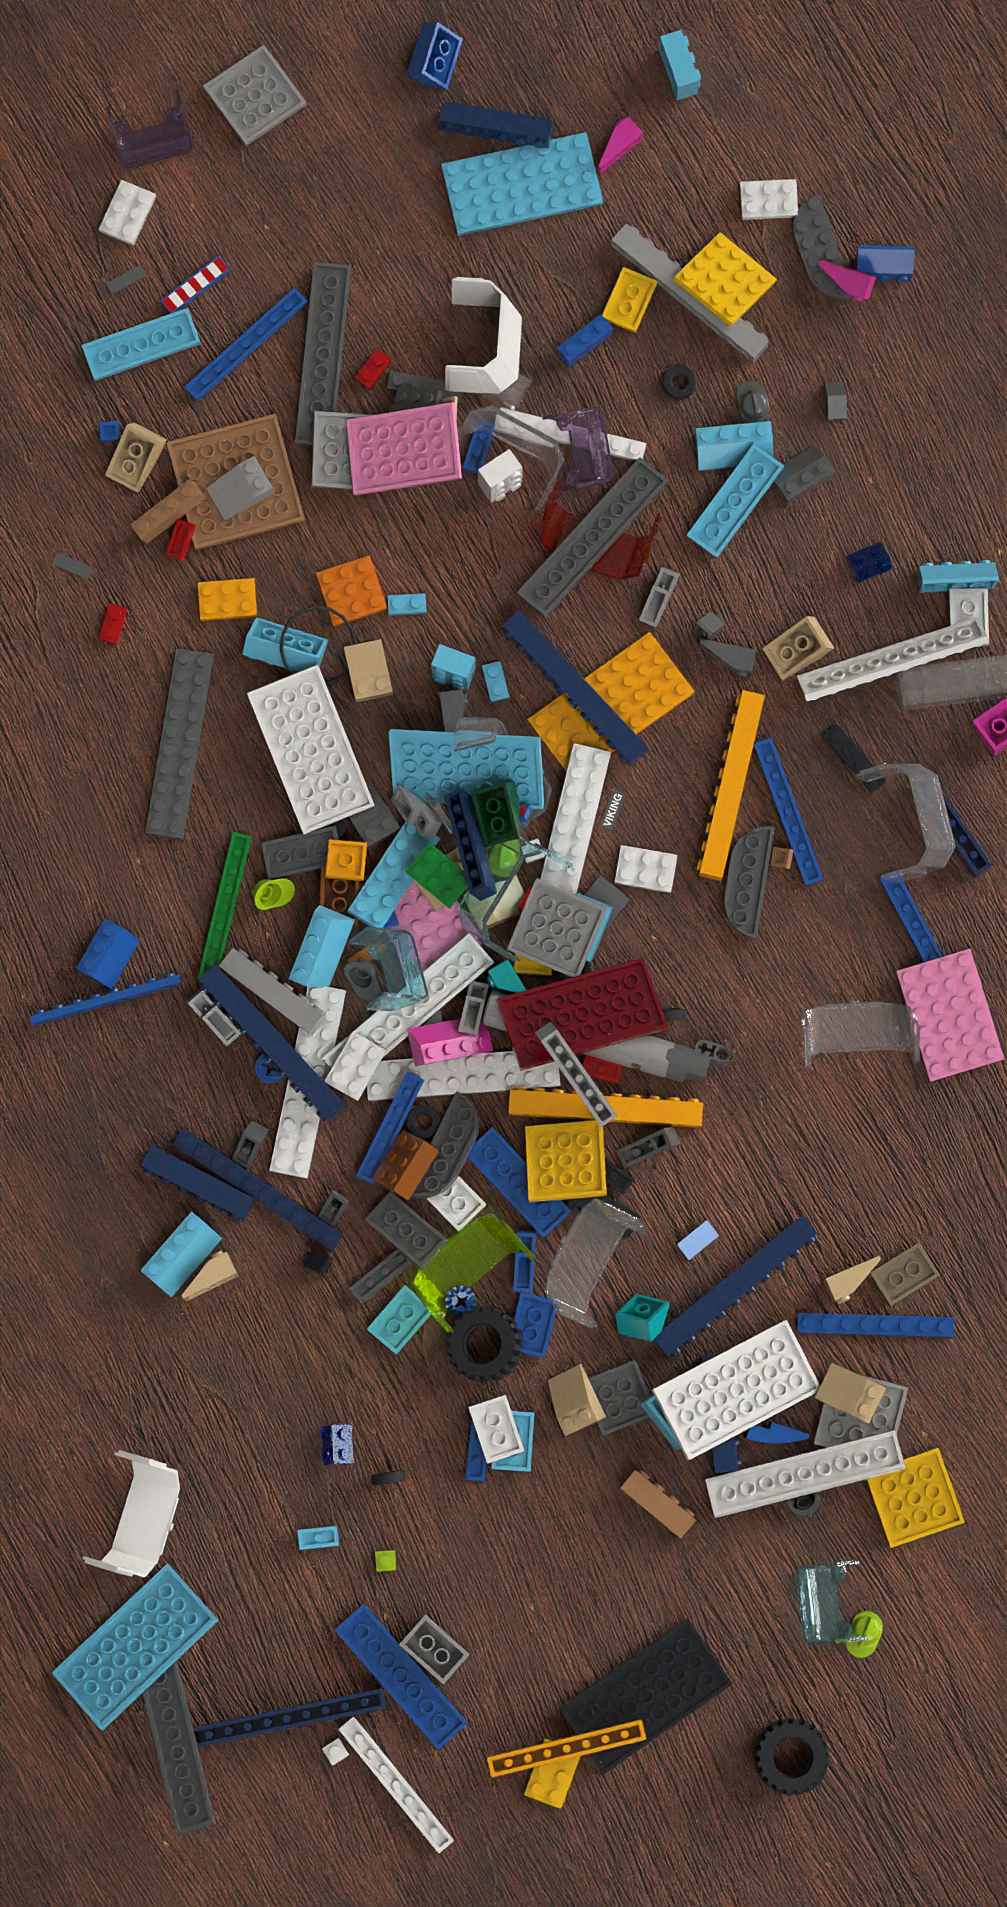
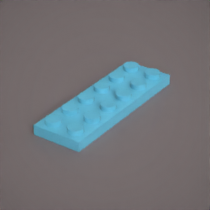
(141, 344)
(735, 500)
(389, 879)

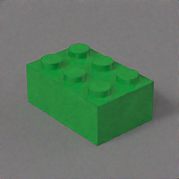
(438, 875)

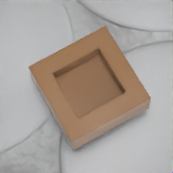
(781, 857)

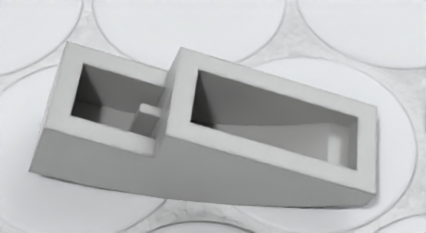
(659, 596)
(415, 812)
(473, 1008)
(213, 1017)

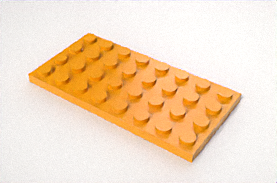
(636, 684)

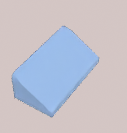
(697, 1240)

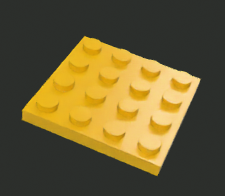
(725, 279)
(565, 1161)
(915, 1499)

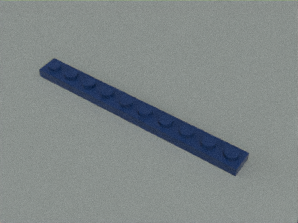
(258, 1189)

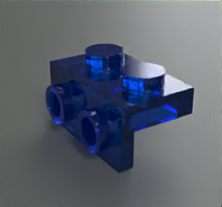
(869, 562)
(337, 1444)

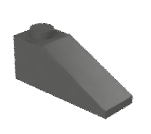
(735, 658)
(648, 1147)

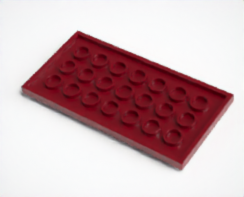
(585, 1010)

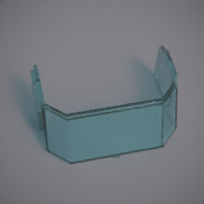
(504, 863)

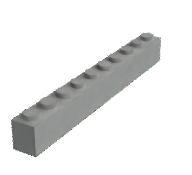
(660, 268)

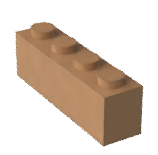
(168, 510)
(655, 1502)

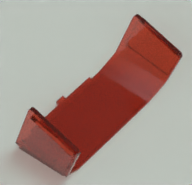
(621, 560)

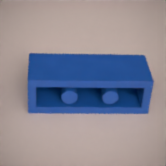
(584, 341)

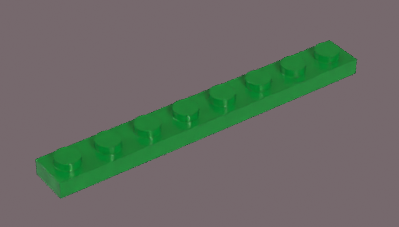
(225, 902)

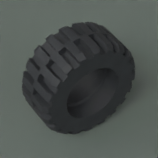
(507, 1356)
(810, 1776)

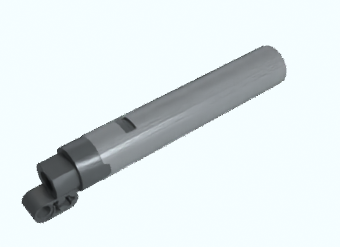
(643, 1053)

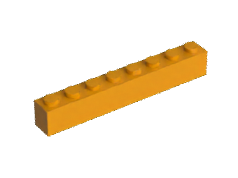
(566, 1748)

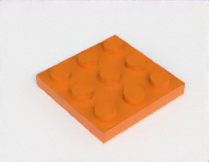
(352, 590)

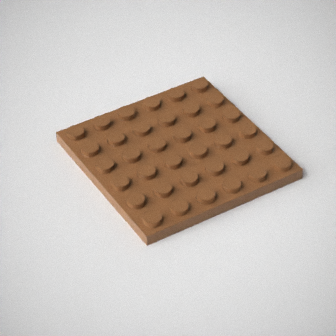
(216, 452)

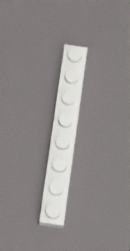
(618, 446)
(396, 1784)

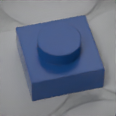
(109, 431)

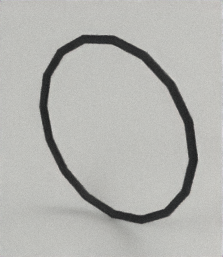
(305, 610)

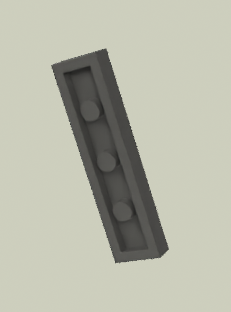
(408, 380)
(380, 1276)

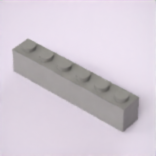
(271, 991)
(576, 1074)

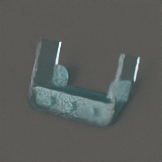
(400, 967)
(820, 1604)

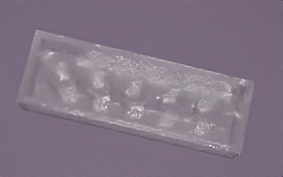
(952, 682)

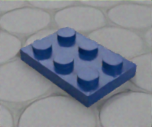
(535, 1320)

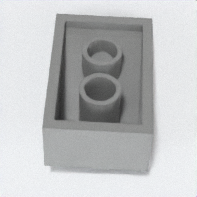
(240, 488)

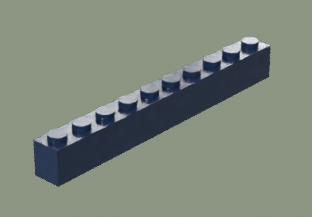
(575, 688)
(272, 1044)
(734, 1286)
(289, 1717)

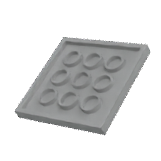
(254, 95)
(331, 450)
(557, 928)
(839, 1428)

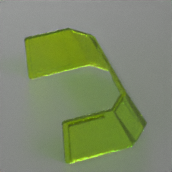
(465, 1261)

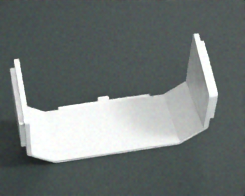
(504, 368)
(144, 1518)

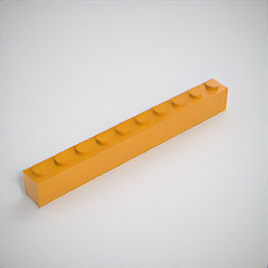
(731, 785)
(628, 1110)

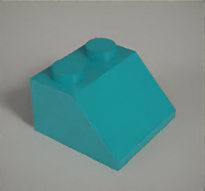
(504, 979)
(642, 1317)

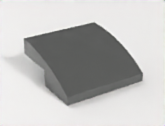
(608, 894)

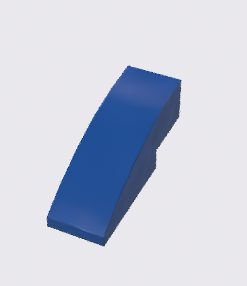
(523, 1265)
(775, 1434)

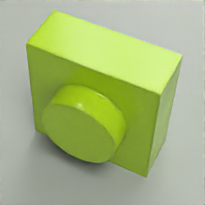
(385, 1560)

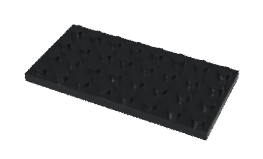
(654, 1685)

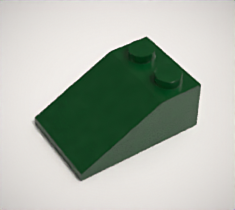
(498, 813)

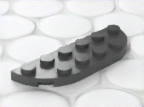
(816, 243)
(747, 880)
(454, 1142)

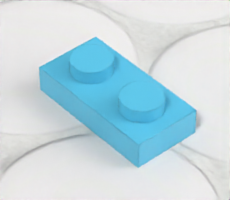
(406, 604)
(495, 682)
(318, 1537)

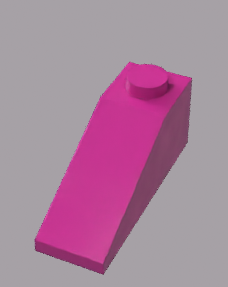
(624, 137)
(850, 280)

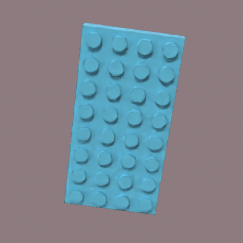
(522, 184)
(429, 764)
(135, 1646)

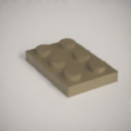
(904, 1274)

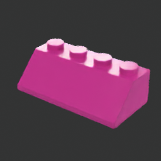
(993, 728)
(443, 1042)

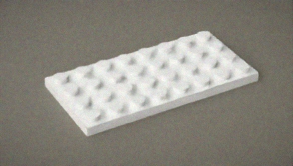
(310, 749)
(736, 1389)

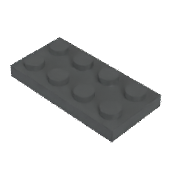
(297, 853)
(406, 1230)

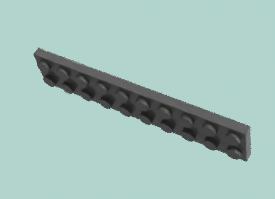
(323, 345)
(592, 537)
(179, 744)
(178, 1753)

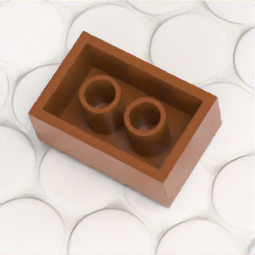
(339, 895)
(405, 1164)

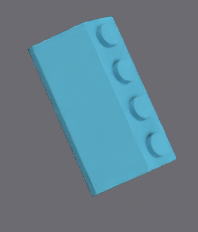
(727, 445)
(958, 576)
(300, 648)
(321, 948)
(181, 1254)

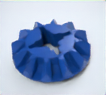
(261, 1071)
(451, 1300)

